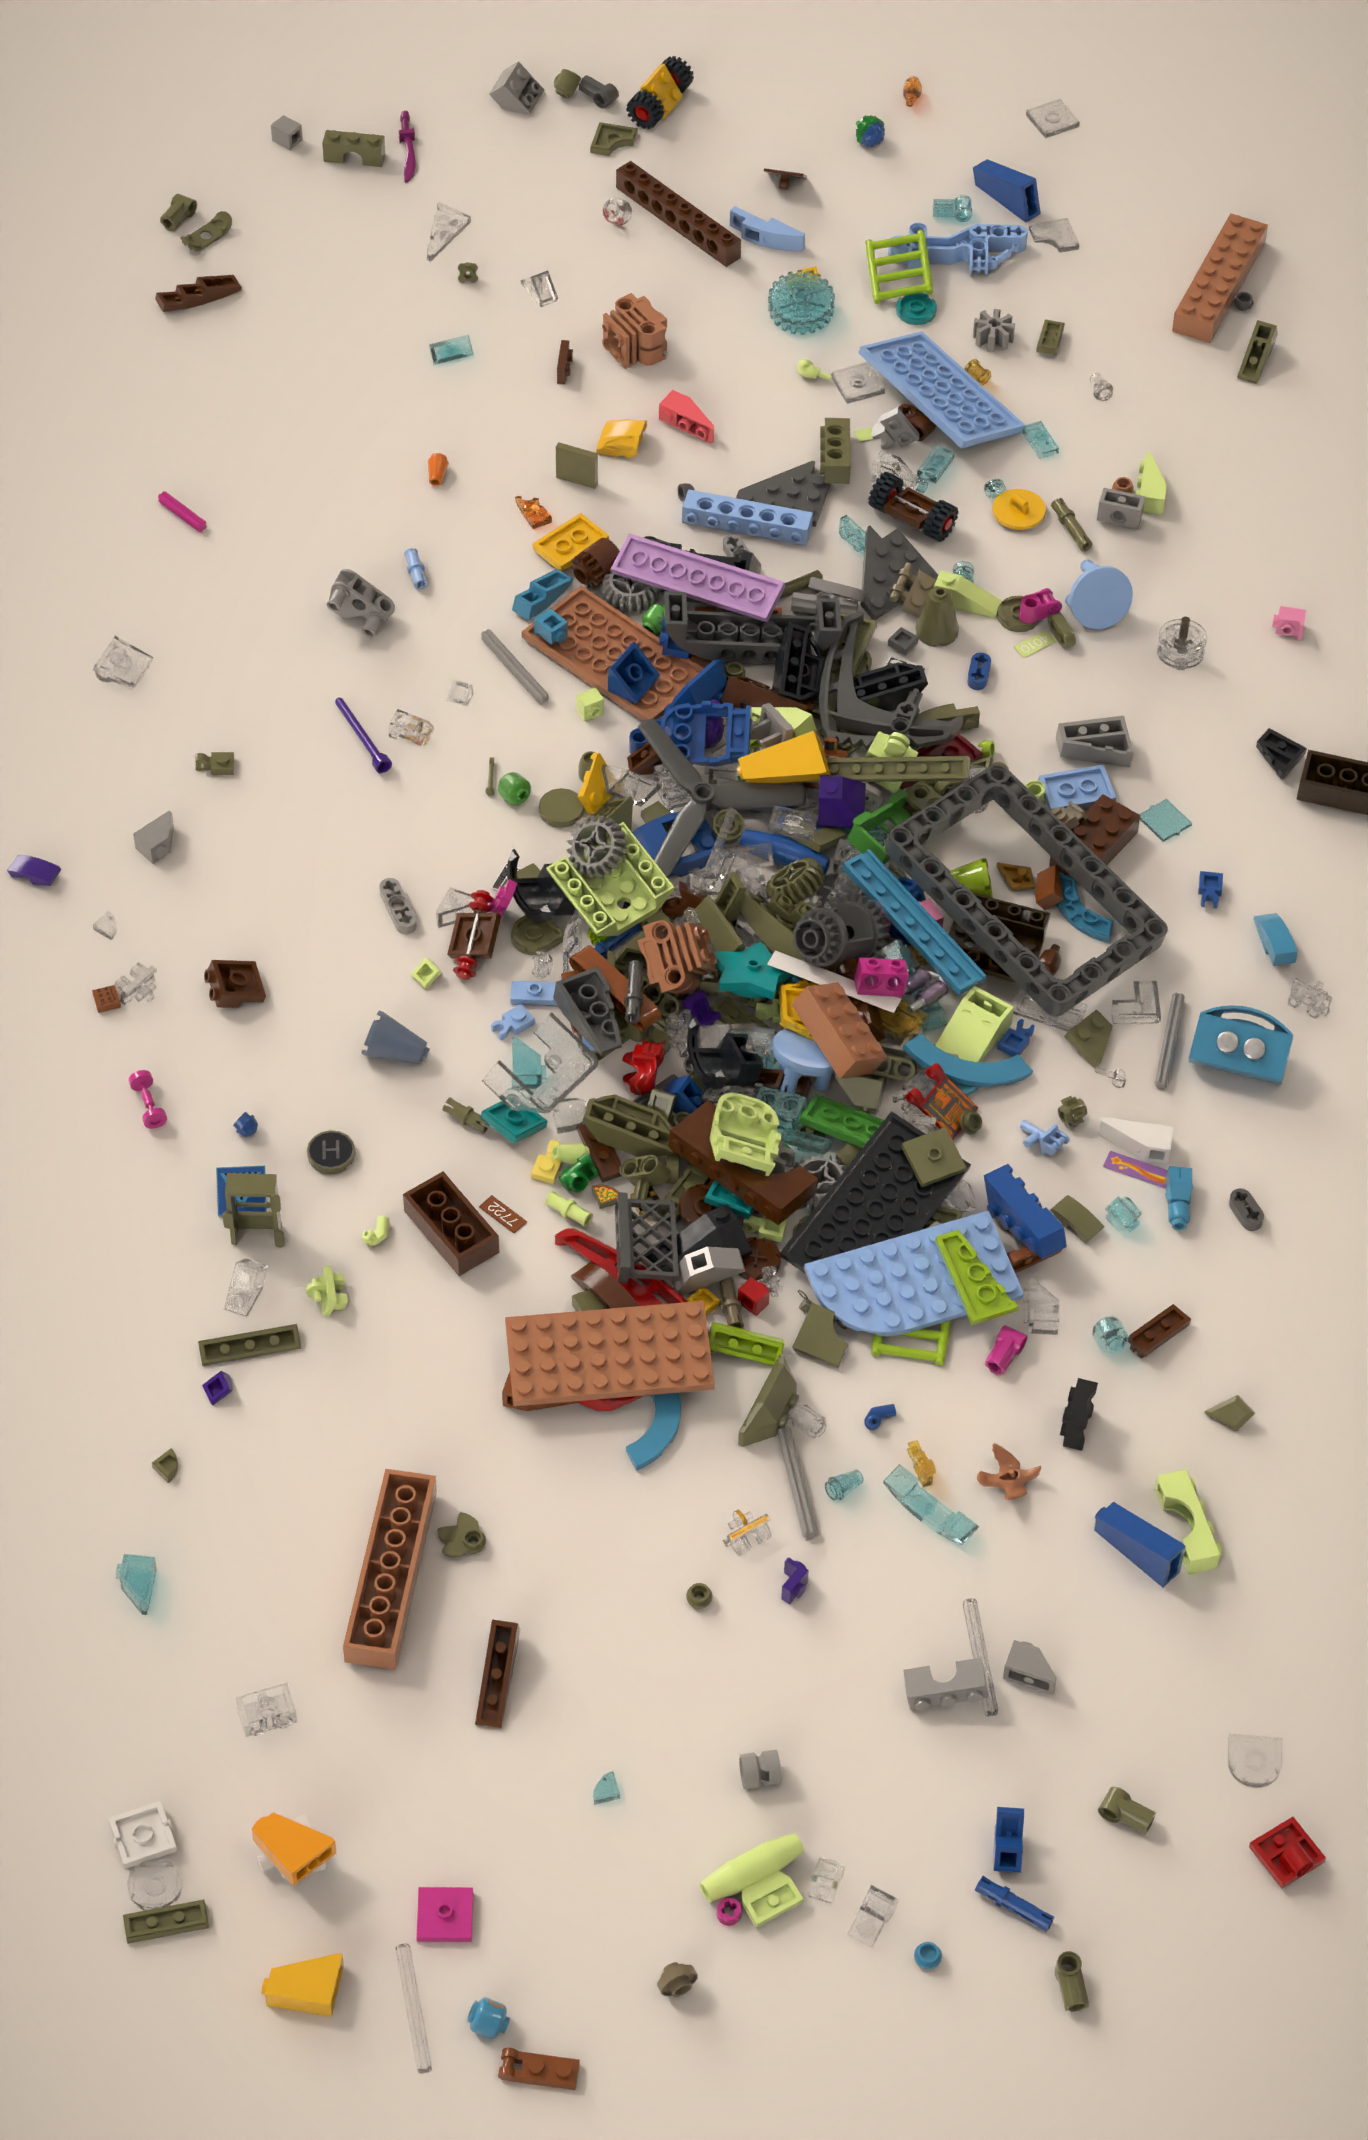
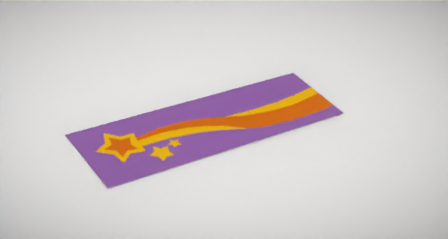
(1136, 1168)

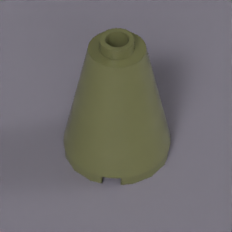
(937, 619)

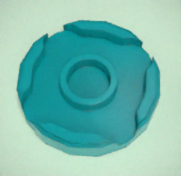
(916, 309)

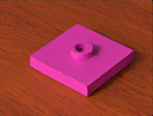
(444, 1914)

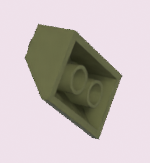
(721, 932)

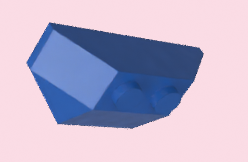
(705, 686)

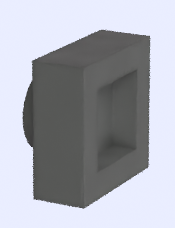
(902, 641)

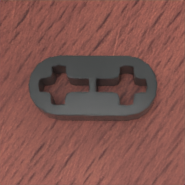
(1249, 1208)

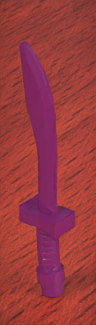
(407, 135)

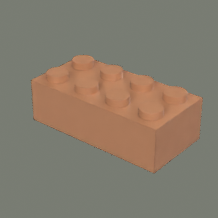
(839, 1030)

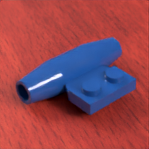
(784, 848)

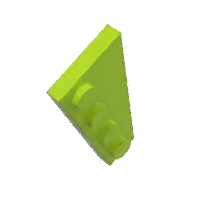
(973, 1280)

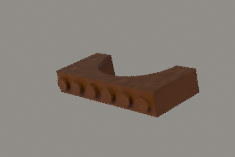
(771, 1195)

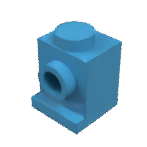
(554, 630)

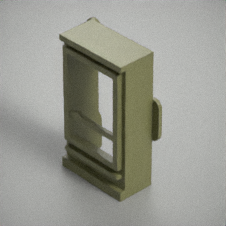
(253, 1186)

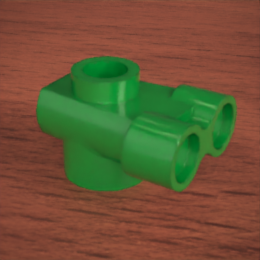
(577, 1176)

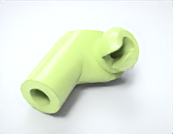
(374, 1237)

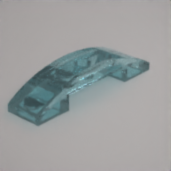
(927, 1508)

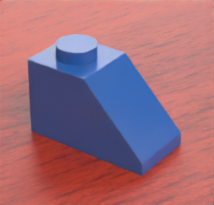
(688, 1094)

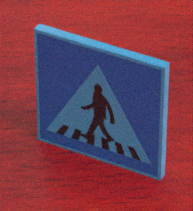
(221, 1175)

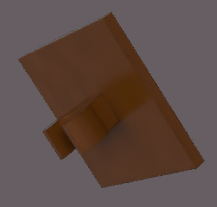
(784, 179)

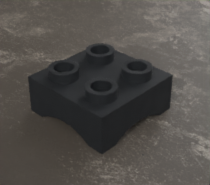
(1077, 1413)

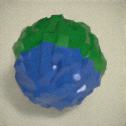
(870, 131)

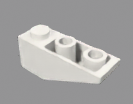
(1141, 1139)

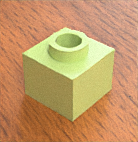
(590, 704)

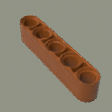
(618, 983)

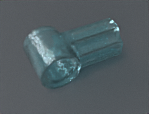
(959, 208)

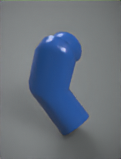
(877, 1414)

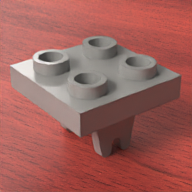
(771, 728)

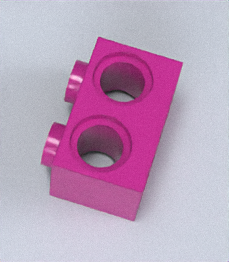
(881, 977)

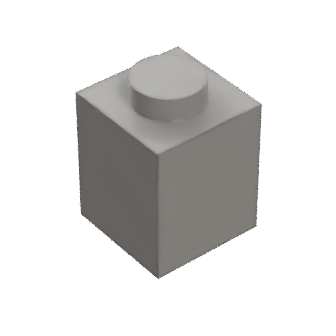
(286, 132)

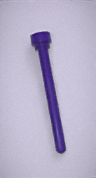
(379, 760)

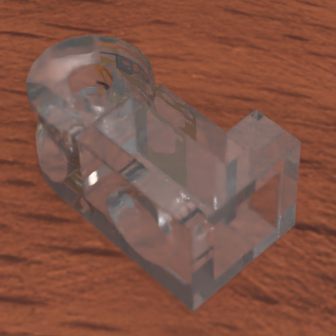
(410, 728)

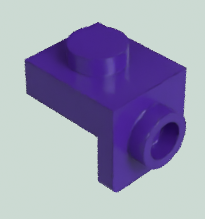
(700, 1008)
(797, 1580)

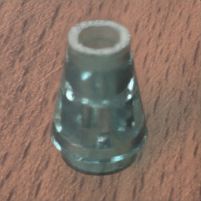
(843, 1484)

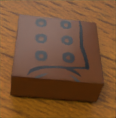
(106, 998)

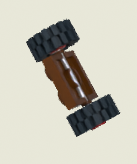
(913, 507)

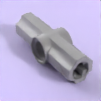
(807, 602)

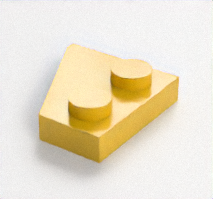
(593, 791)

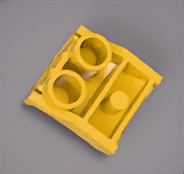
(621, 438)

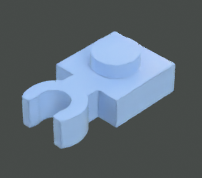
(514, 1020)

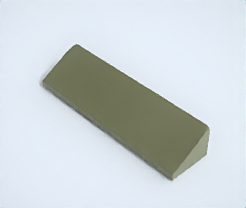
(249, 1344)

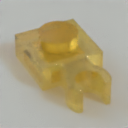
(923, 1467)

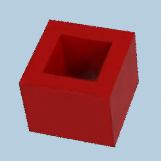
(754, 1296)

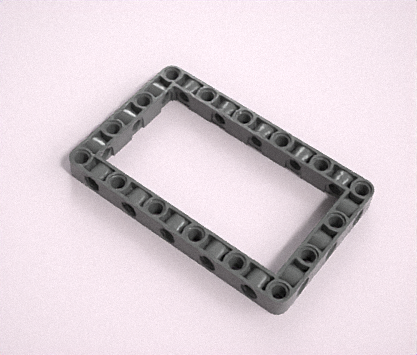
(1000, 785)

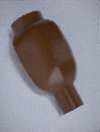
(1051, 959)

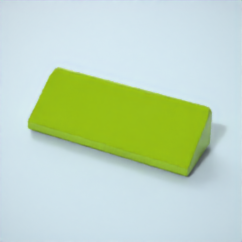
(745, 1343)

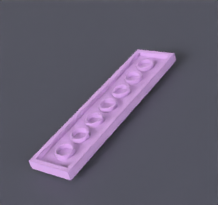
(698, 577)

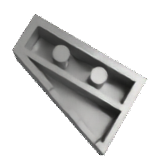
(1096, 741)

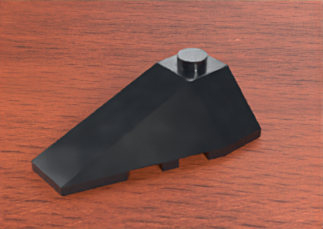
(712, 1229)

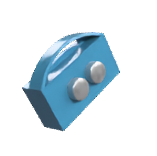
(1241, 1045)

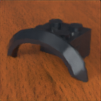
(540, 896)
(723, 1065)

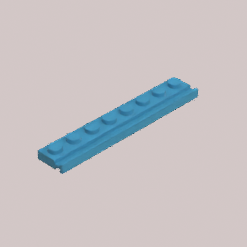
(914, 922)

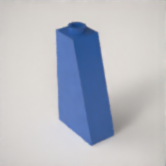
(1009, 188)
(1141, 1543)

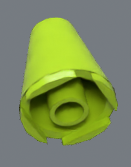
(974, 877)

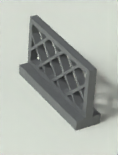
(625, 1242)

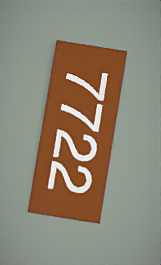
(502, 1214)

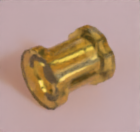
(978, 372)

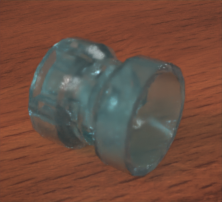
(964, 569)

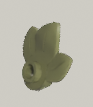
(459, 1536)

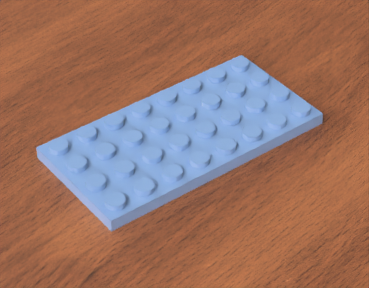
(941, 389)

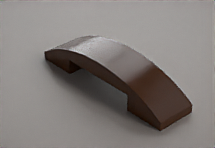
(603, 1287)

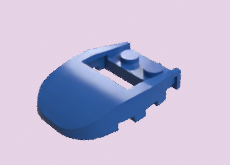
(687, 729)
(653, 834)

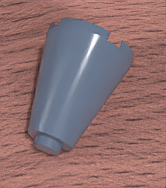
(394, 1041)

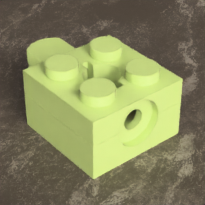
(891, 746)

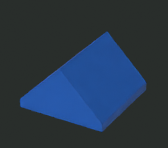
(631, 674)

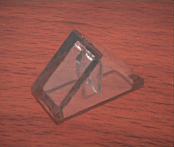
(541, 288)
(453, 903)

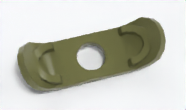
(216, 227)

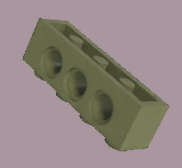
(835, 451)

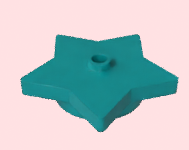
(748, 972)

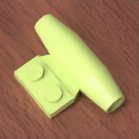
(759, 1879)

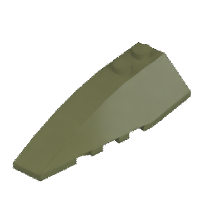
(773, 930)

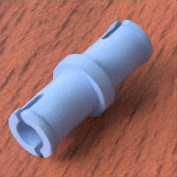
(415, 568)

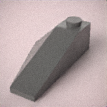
(589, 1008)

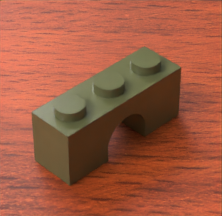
(368, 146)

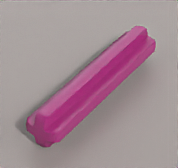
(182, 511)

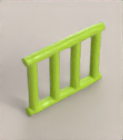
(873, 262)
(939, 1356)

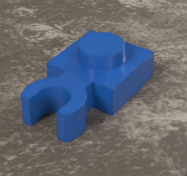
(1210, 887)
(1016, 1041)

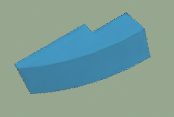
(541, 594)
(1276, 939)

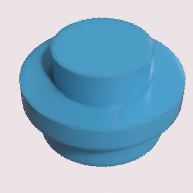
(927, 1955)

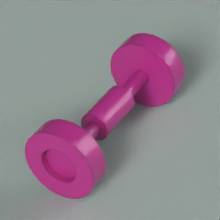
(153, 1117)

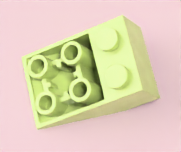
(976, 1025)

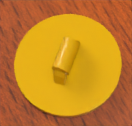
(1019, 509)

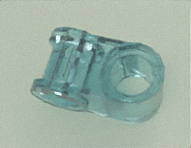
(936, 1014)

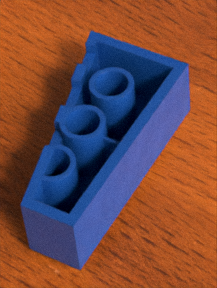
(1023, 1213)

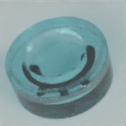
(994, 488)

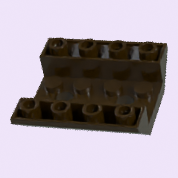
(1025, 923)

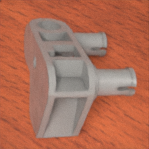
(356, 597)

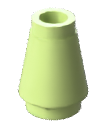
(569, 1152)

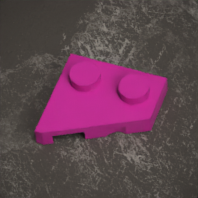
(503, 898)

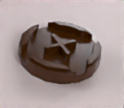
(763, 1254)

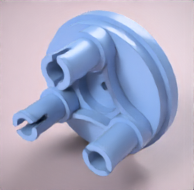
(1100, 596)
(800, 1057)

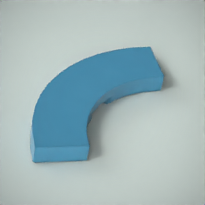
(1080, 917)
(659, 1434)

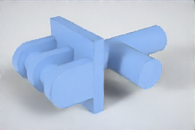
(1049, 1141)

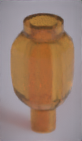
(912, 90)

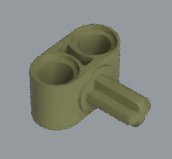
(644, 1173)

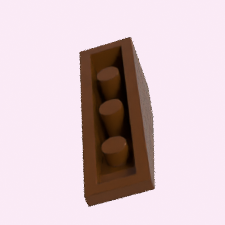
(497, 1673)

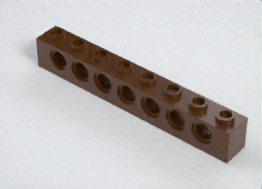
(678, 213)

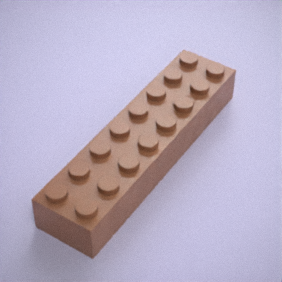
(1220, 278)
(390, 1569)

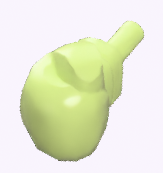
(807, 369)

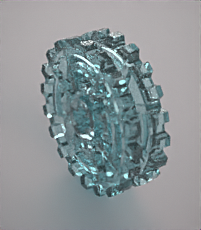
(801, 302)

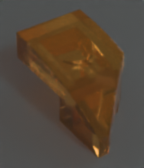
(533, 512)

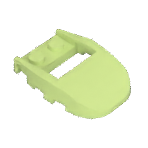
(748, 1121)

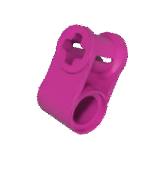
(1038, 606)

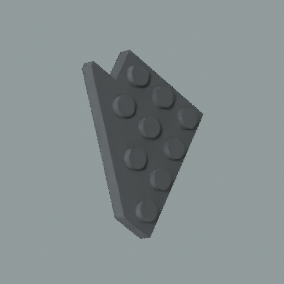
(791, 489)
(881, 567)

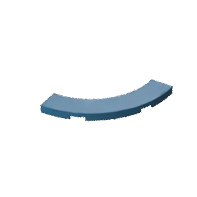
(968, 1072)

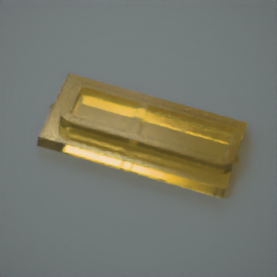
(902, 1022)

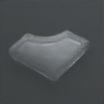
(1056, 233)

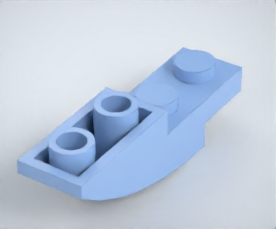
(767, 234)

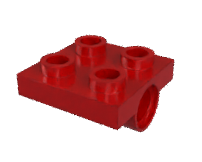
(1287, 1852)

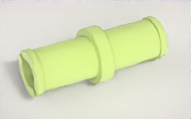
(569, 1208)

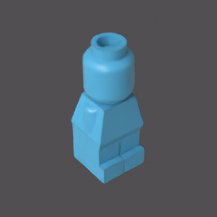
(1178, 1196)

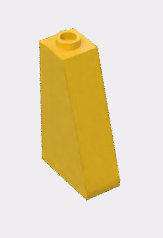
(786, 762)

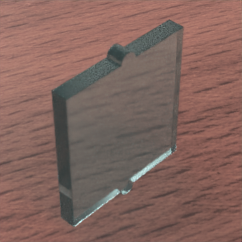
(1165, 820)

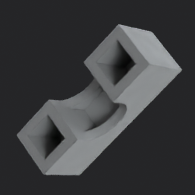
(967, 1685)

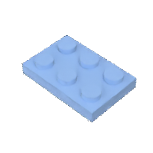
(1078, 785)

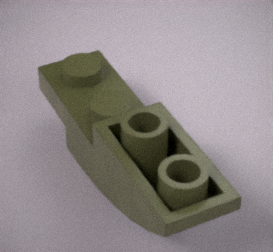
(949, 712)

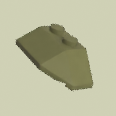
(628, 1126)
(770, 1406)

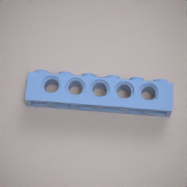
(747, 517)

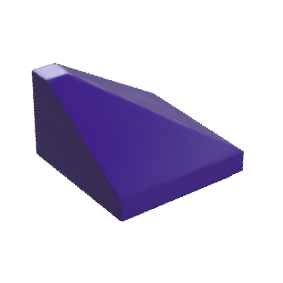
(218, 1387)

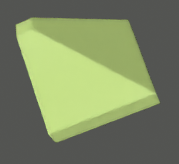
(426, 973)

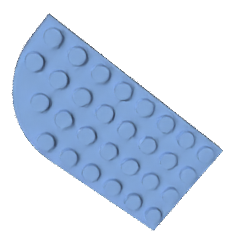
(904, 1280)

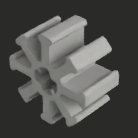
(993, 330)

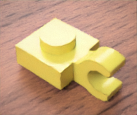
(545, 1167)

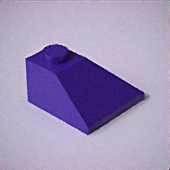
(840, 801)

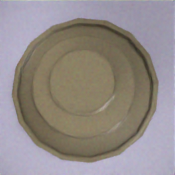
(677, 1979)

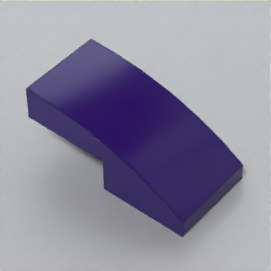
(36, 869)

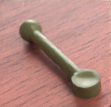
(489, 790)

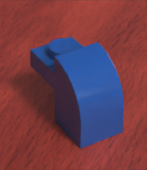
(1008, 1839)

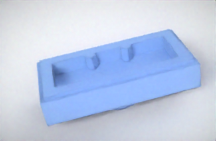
(532, 993)

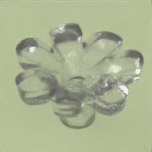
(770, 1280)

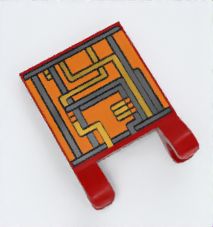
(943, 1102)

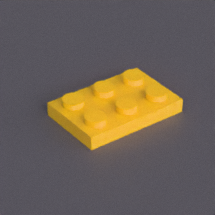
(568, 541)

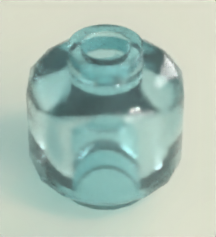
(1123, 1214)
(1110, 1334)

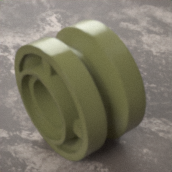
(738, 824)

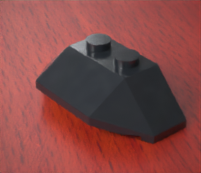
(798, 665)
(889, 685)

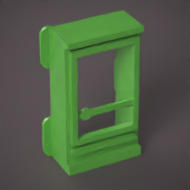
(866, 822)

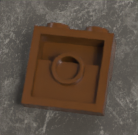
(234, 983)

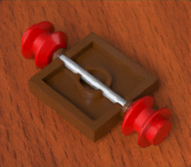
(474, 935)

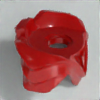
(646, 1060)

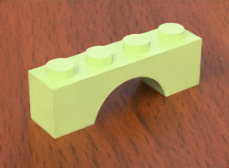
(1178, 1494)

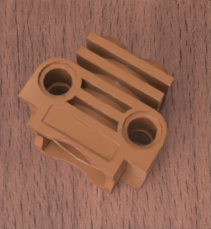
(635, 332)
(677, 955)

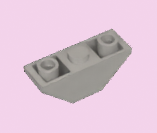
(707, 1267)

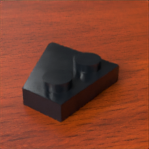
(1280, 752)

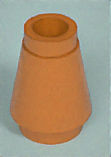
(437, 467)

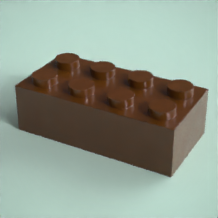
(1106, 829)
(451, 1223)

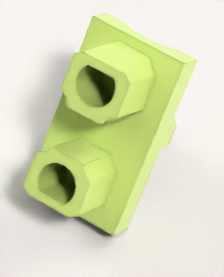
(324, 1289)

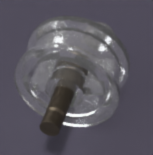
(1182, 643)

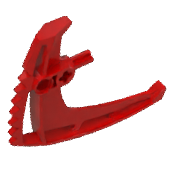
(593, 1250)

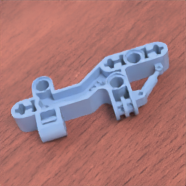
(968, 245)

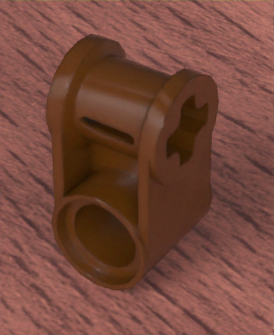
(918, 420)

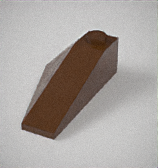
(757, 694)

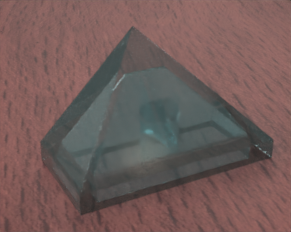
(451, 349)

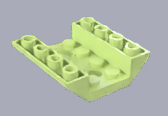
(597, 899)

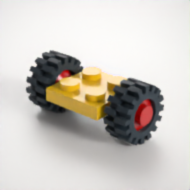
(660, 92)

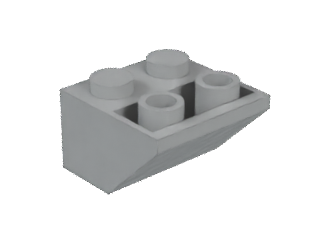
(517, 90)

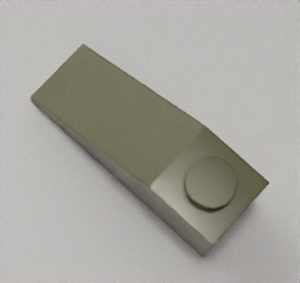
(1258, 351)

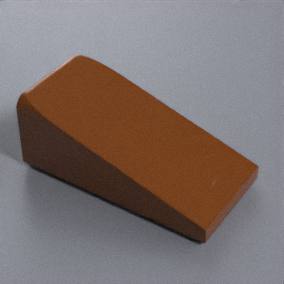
(1048, 887)

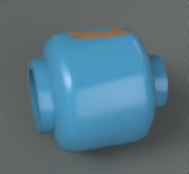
(488, 2018)

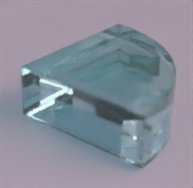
(606, 1789)

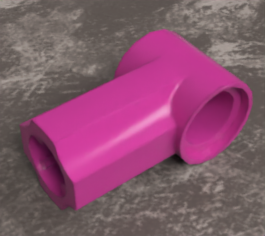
(1007, 1345)

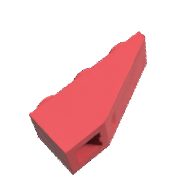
(686, 415)

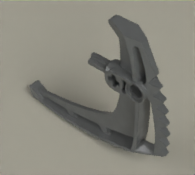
(866, 719)

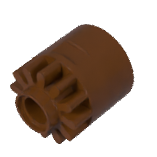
(595, 562)

